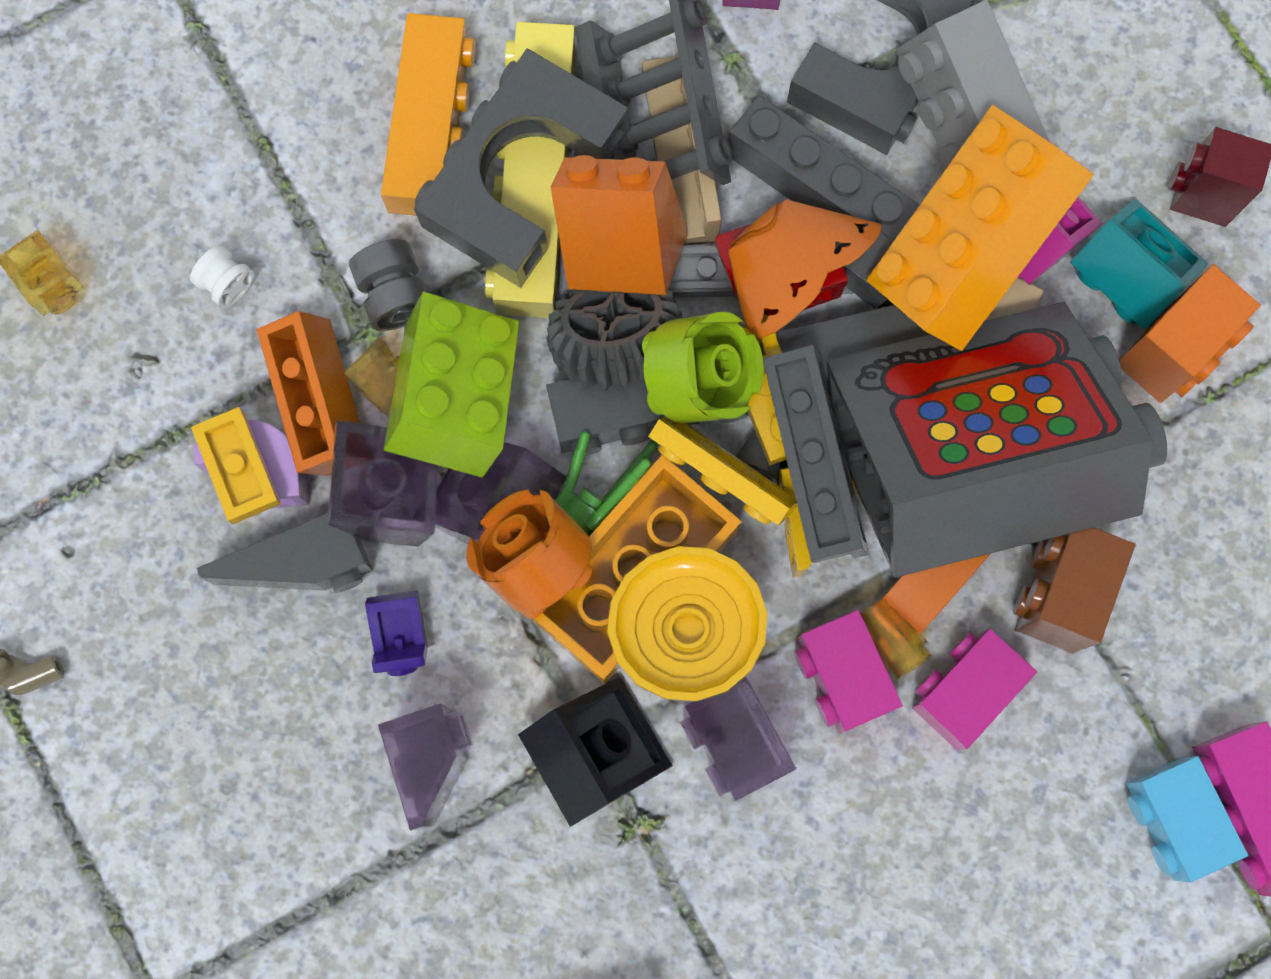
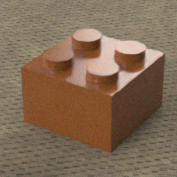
(1073, 588)

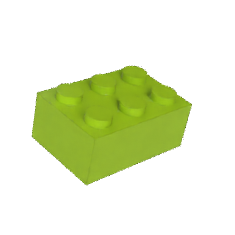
(452, 385)

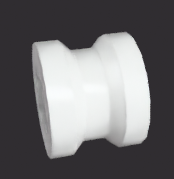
(222, 276)

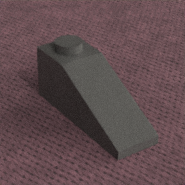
(299, 558)

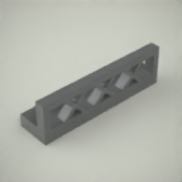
(815, 455)

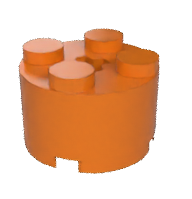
(530, 552)

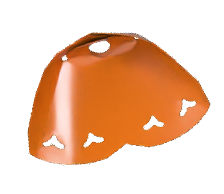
(785, 248)

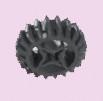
(602, 333)

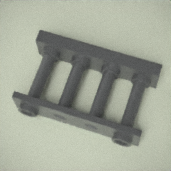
(600, 65)

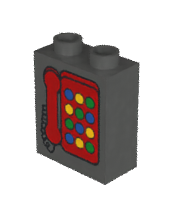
(992, 440)

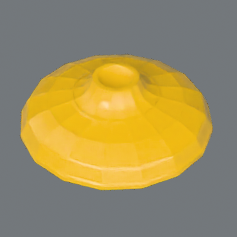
(687, 623)

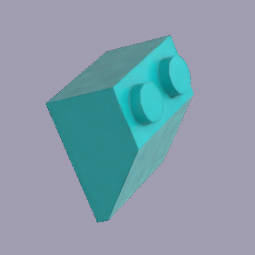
(1137, 264)

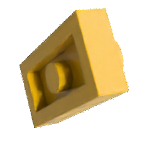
(235, 465)

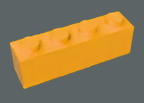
(426, 105)

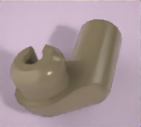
(23, 678)

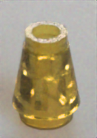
(896, 639)

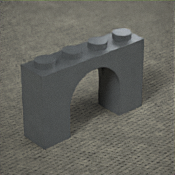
(861, 100)
(531, 101)

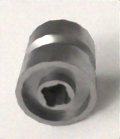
(388, 277)

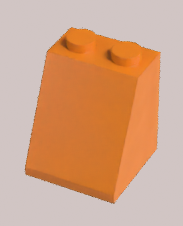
(618, 224)

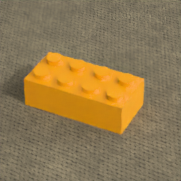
(978, 228)
(654, 516)

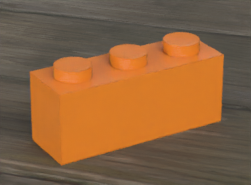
(308, 387)

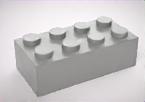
(959, 73)

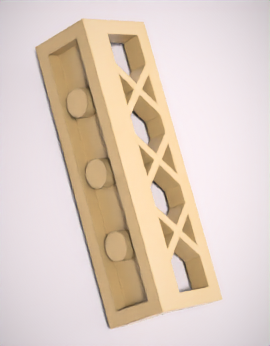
(694, 190)

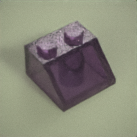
(378, 491)
(466, 498)
(737, 741)
(426, 760)

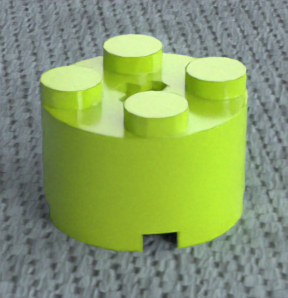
(702, 368)

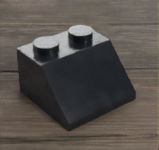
(594, 750)

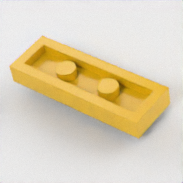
(723, 471)

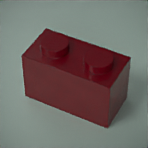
(1220, 176)

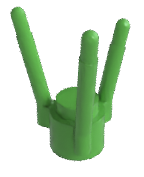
(588, 507)

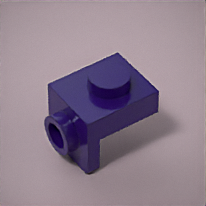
(397, 633)

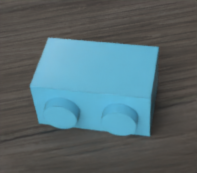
(1185, 820)

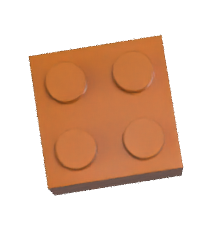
(1191, 336)

